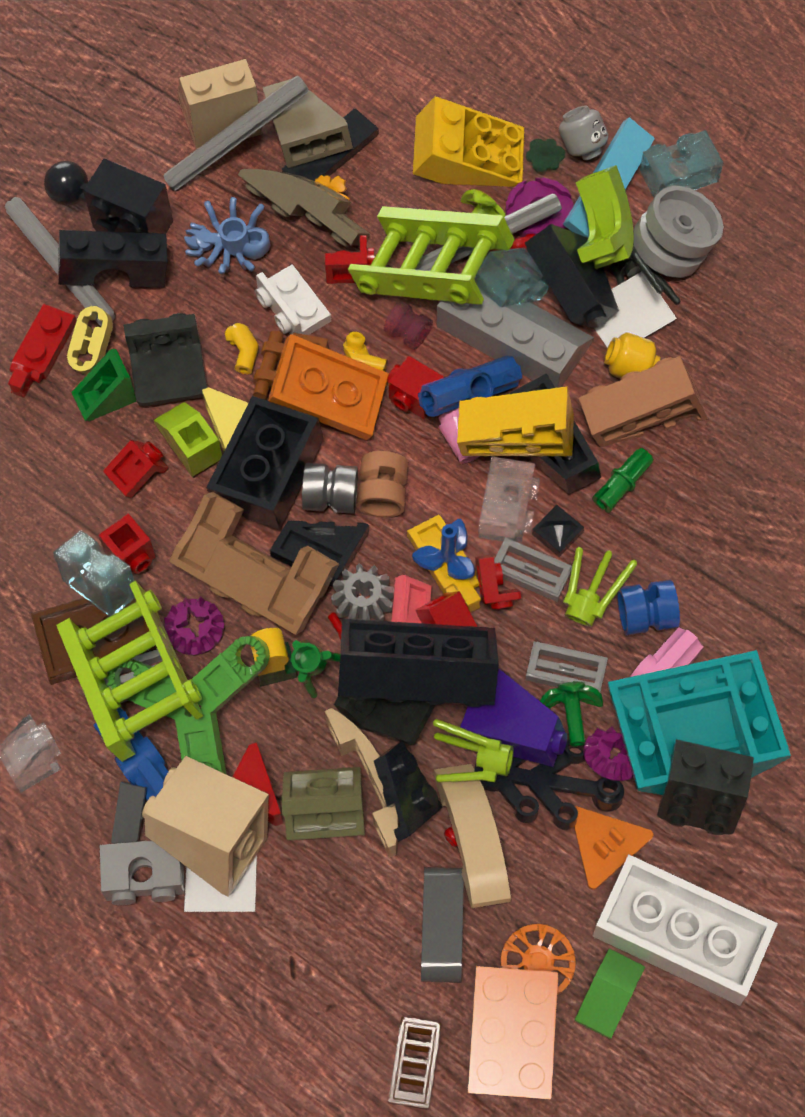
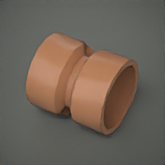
(382, 484)

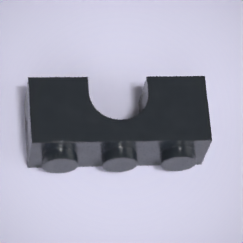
(89, 252)

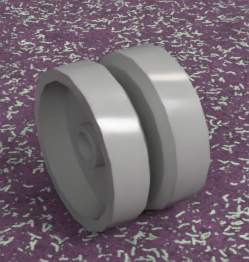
(677, 231)

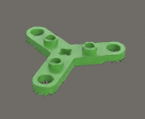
(217, 685)

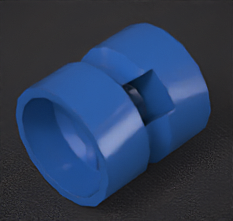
(648, 607)

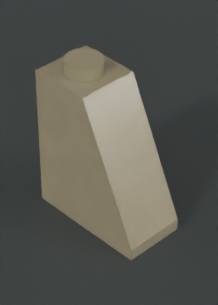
(309, 129)

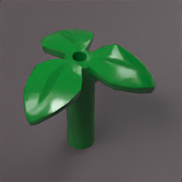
(570, 695)

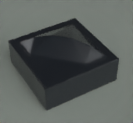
(557, 530)

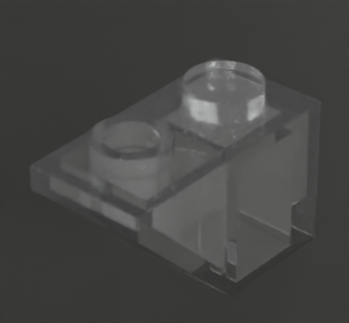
(29, 753)

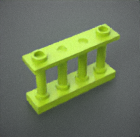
(426, 228)
(93, 670)

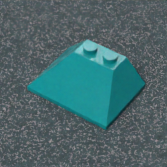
(704, 703)

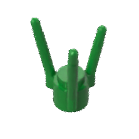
(310, 661)

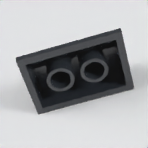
(266, 461)

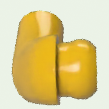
(246, 343)
(356, 349)

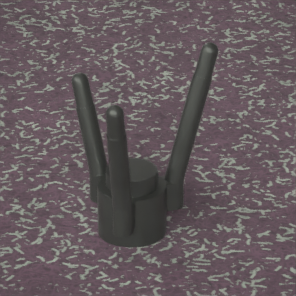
(635, 265)

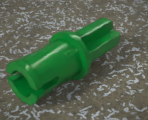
(623, 480)

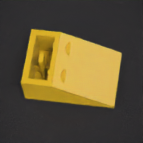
(467, 146)

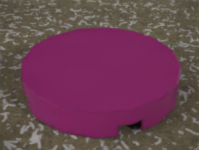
(532, 191)

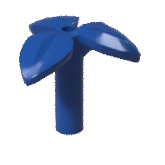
(453, 540)

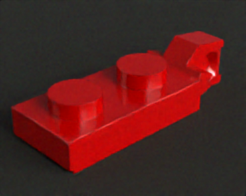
(40, 348)

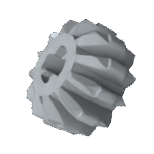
(366, 584)

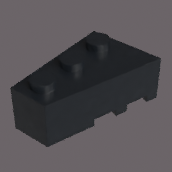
(566, 471)

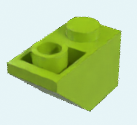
(190, 437)

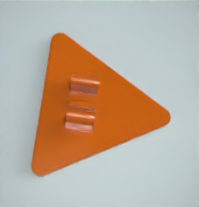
(606, 844)

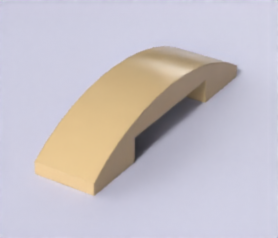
(351, 738)
(476, 838)

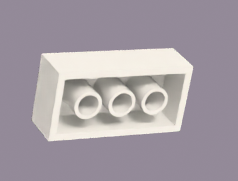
(685, 930)

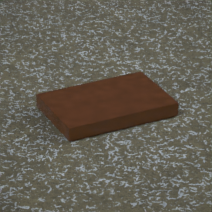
(86, 615)

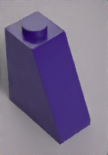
(520, 722)

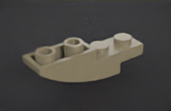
(298, 194)

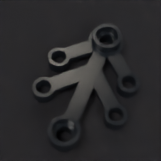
(544, 780)

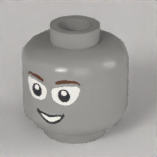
(583, 132)

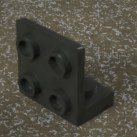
(389, 719)

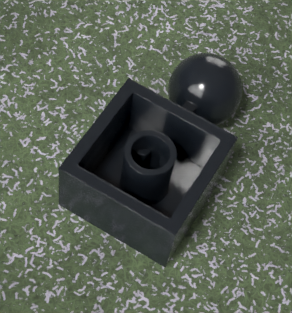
(114, 196)

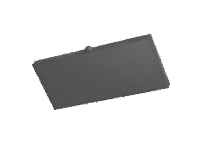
(128, 813)

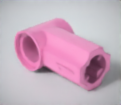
(677, 651)

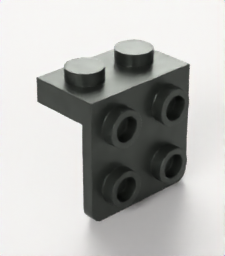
(166, 359)
(706, 788)

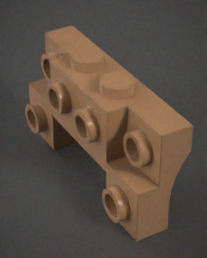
(246, 573)

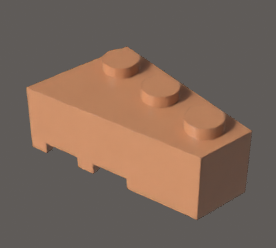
(641, 402)

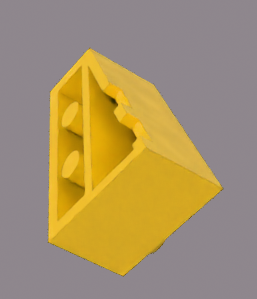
(517, 424)

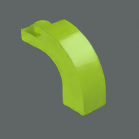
(608, 218)

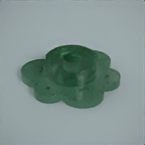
(545, 154)

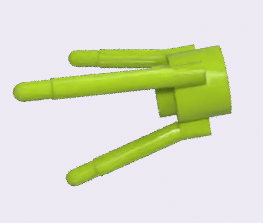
(584, 606)
(491, 756)

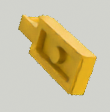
(430, 534)

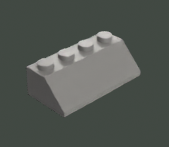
(525, 331)

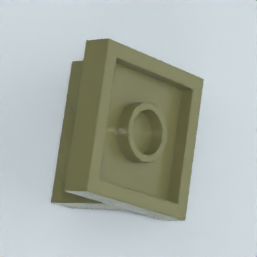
(323, 803)

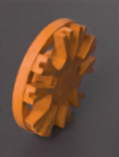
(539, 957)

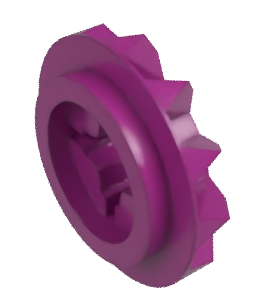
(209, 631)
(597, 755)

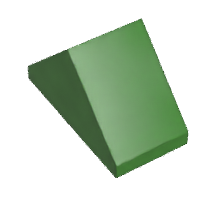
(609, 993)

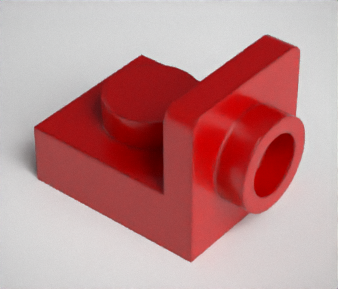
(338, 263)
(135, 466)
(489, 577)

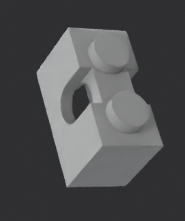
(121, 862)

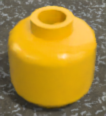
(630, 354)

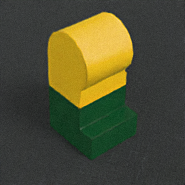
(279, 664)

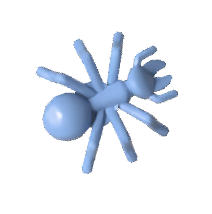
(231, 236)

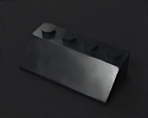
(418, 662)

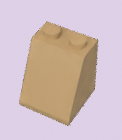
(216, 99)
(208, 822)

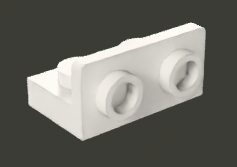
(292, 301)

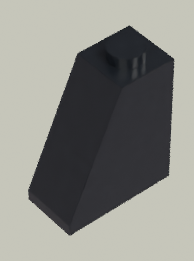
(577, 285)

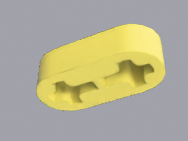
(82, 337)

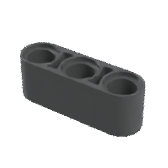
(442, 925)

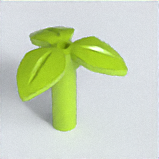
(483, 203)

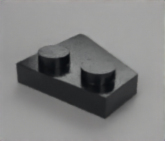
(333, 541)
(406, 789)

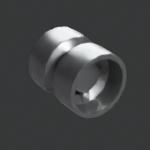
(329, 488)

